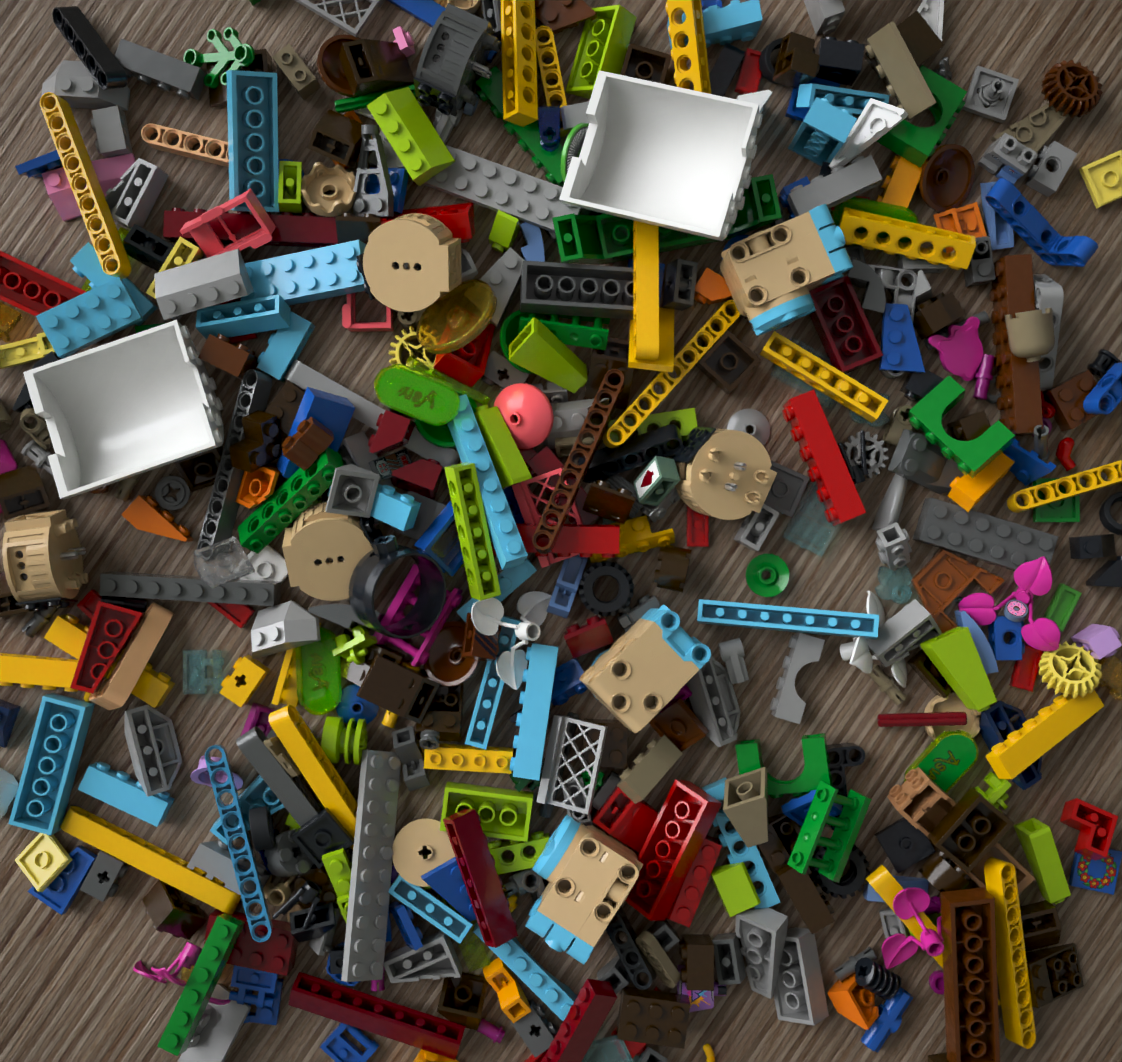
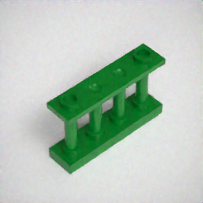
(573, 333)
(842, 839)

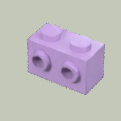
(1100, 639)

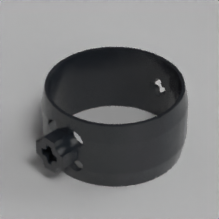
(365, 578)

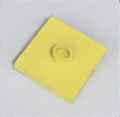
(1104, 179)
(43, 860)

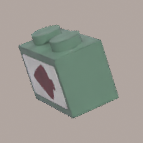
(656, 480)

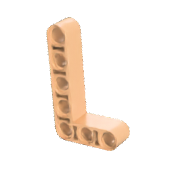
(186, 143)
(132, 662)

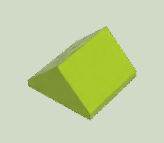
(735, 888)

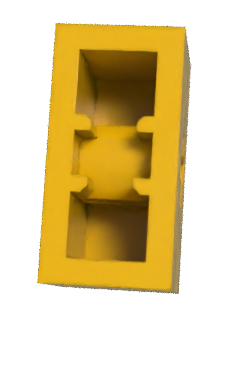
(232, 686)

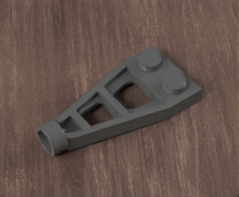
(381, 203)

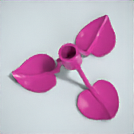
(1032, 579)
(898, 946)
(185, 959)

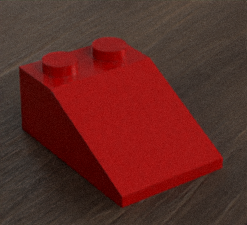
(468, 362)

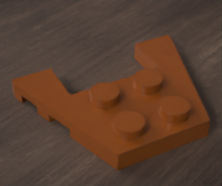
(945, 579)

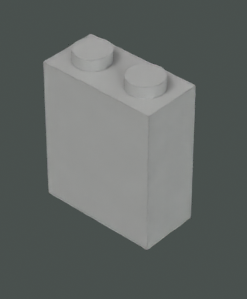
(825, 14)

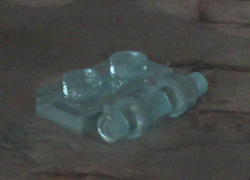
(195, 671)

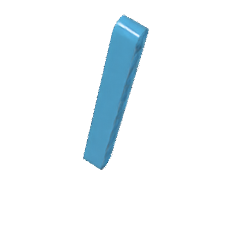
(236, 853)

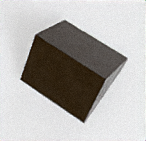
(929, 674)

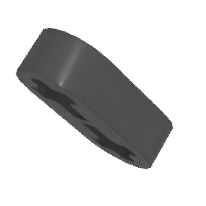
(605, 790)

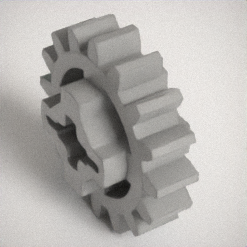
(875, 446)

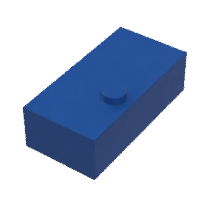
(326, 408)

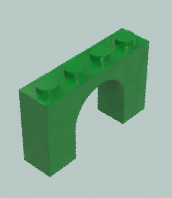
(917, 142)
(969, 455)
(815, 768)

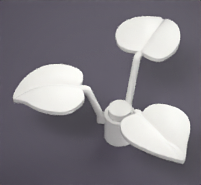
(487, 617)
(858, 650)

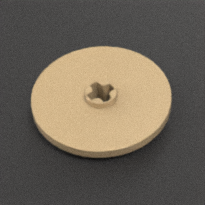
(411, 841)

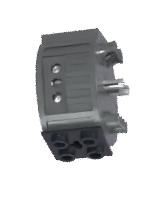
(454, 60)

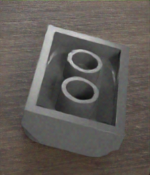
(923, 463)

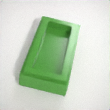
(1062, 605)

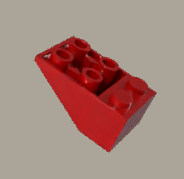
(625, 819)

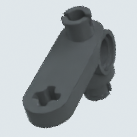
(518, 887)

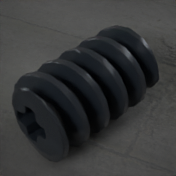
(877, 978)

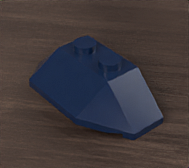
(996, 725)

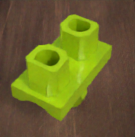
(354, 649)
(997, 791)

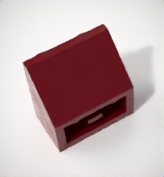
(391, 433)
(588, 636)

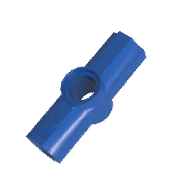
(888, 1020)

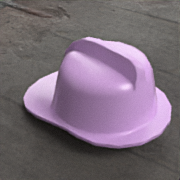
(202, 776)

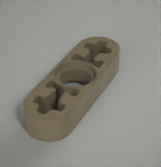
(658, 959)

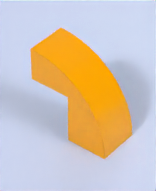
(510, 994)

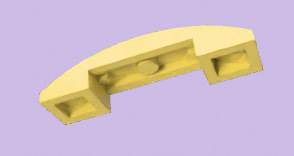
(25, 351)

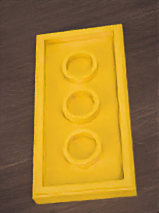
(666, 345)

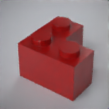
(1095, 827)

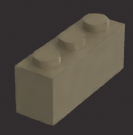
(649, 768)

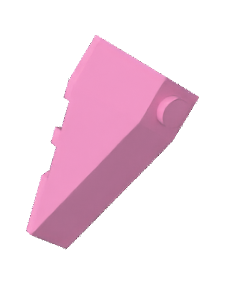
(60, 192)

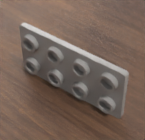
(216, 1029)

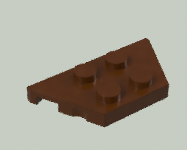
(562, 13)

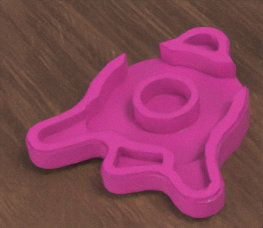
(961, 350)

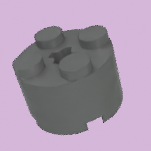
(287, 857)

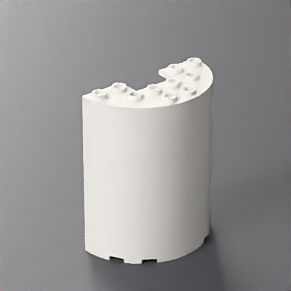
(664, 156)
(126, 408)

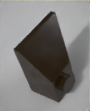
(201, 469)
(463, 999)

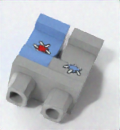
(1012, 154)

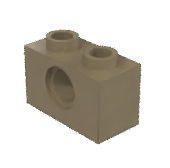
(296, 71)

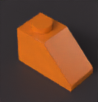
(711, 288)

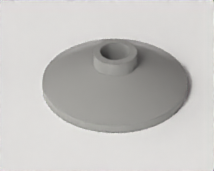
(752, 418)

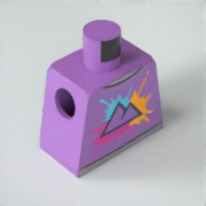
(700, 999)

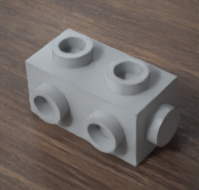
(893, 546)

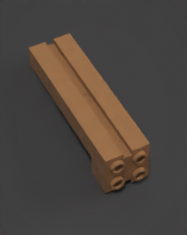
(926, 804)

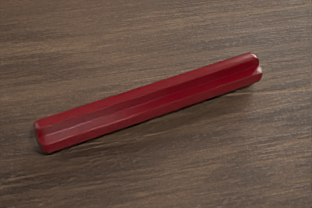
(922, 719)

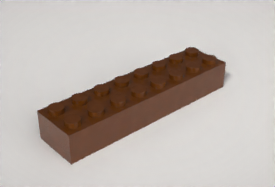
(1016, 379)
(970, 975)

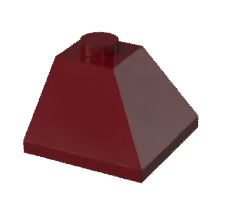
(420, 477)

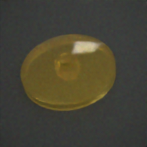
(457, 317)

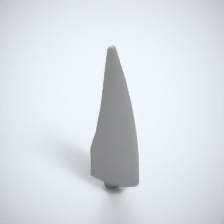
(892, 503)

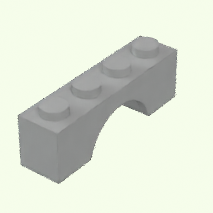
(803, 651)

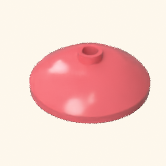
(532, 411)

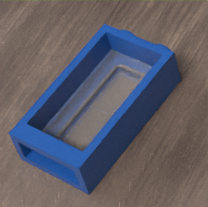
(442, 542)

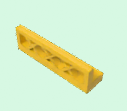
(287, 682)

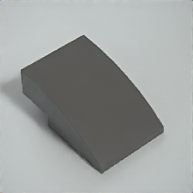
(340, 614)

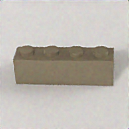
(899, 70)

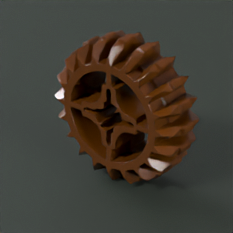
(1071, 88)

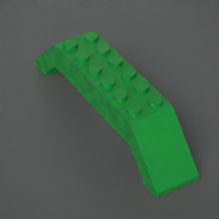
(610, 238)

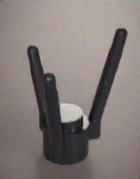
(857, 473)
(306, 894)

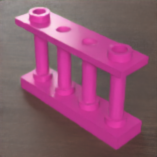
(395, 613)

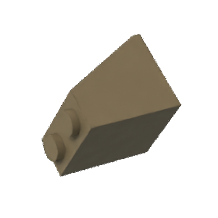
(748, 805)

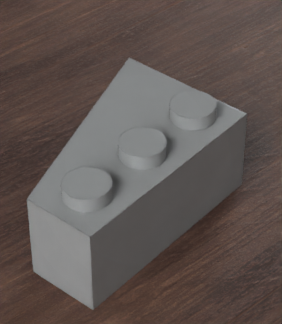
(135, 193)
(504, 280)
(903, 633)
(216, 861)
(433, 960)

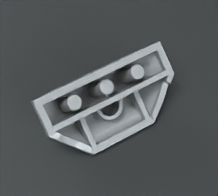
(80, 90)
(569, 419)
(282, 629)
(715, 702)
(152, 748)

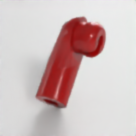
(1047, 409)
(1063, 453)

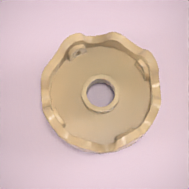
(324, 179)
(952, 704)

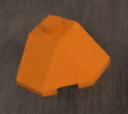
(257, 486)
(854, 1002)

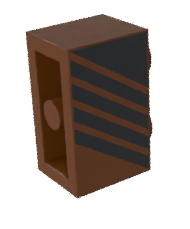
(478, 645)

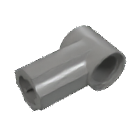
(445, 123)
(732, 654)

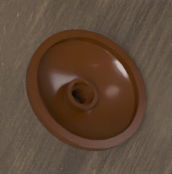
(330, 64)
(947, 177)
(443, 659)

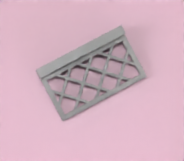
(336, 19)
(553, 763)

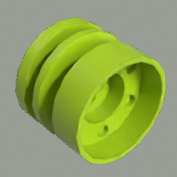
(344, 740)

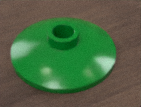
(778, 575)

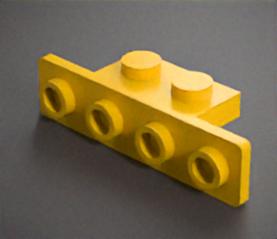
(637, 537)

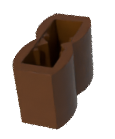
(307, 443)

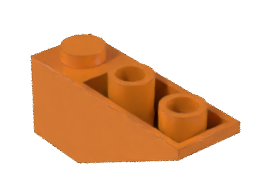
(149, 518)

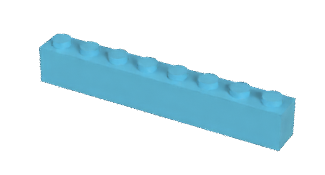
(498, 515)
(788, 619)

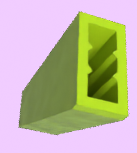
(547, 356)
(501, 446)
(961, 666)
(1043, 859)

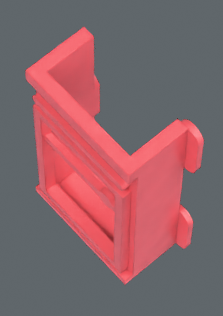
(209, 241)
(350, 323)

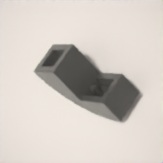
(874, 294)
(411, 757)

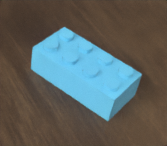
(822, 132)
(90, 317)

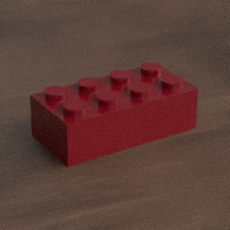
(843, 326)
(273, 956)

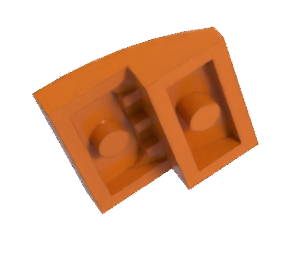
(961, 220)

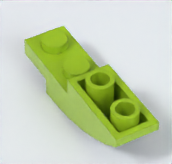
(339, 872)

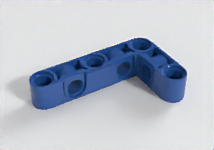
(1036, 230)
(1106, 393)

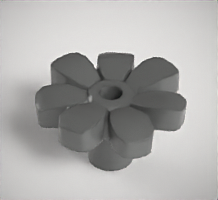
(944, 69)

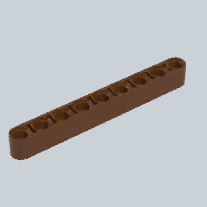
(579, 449)

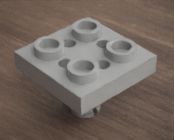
(1001, 87)

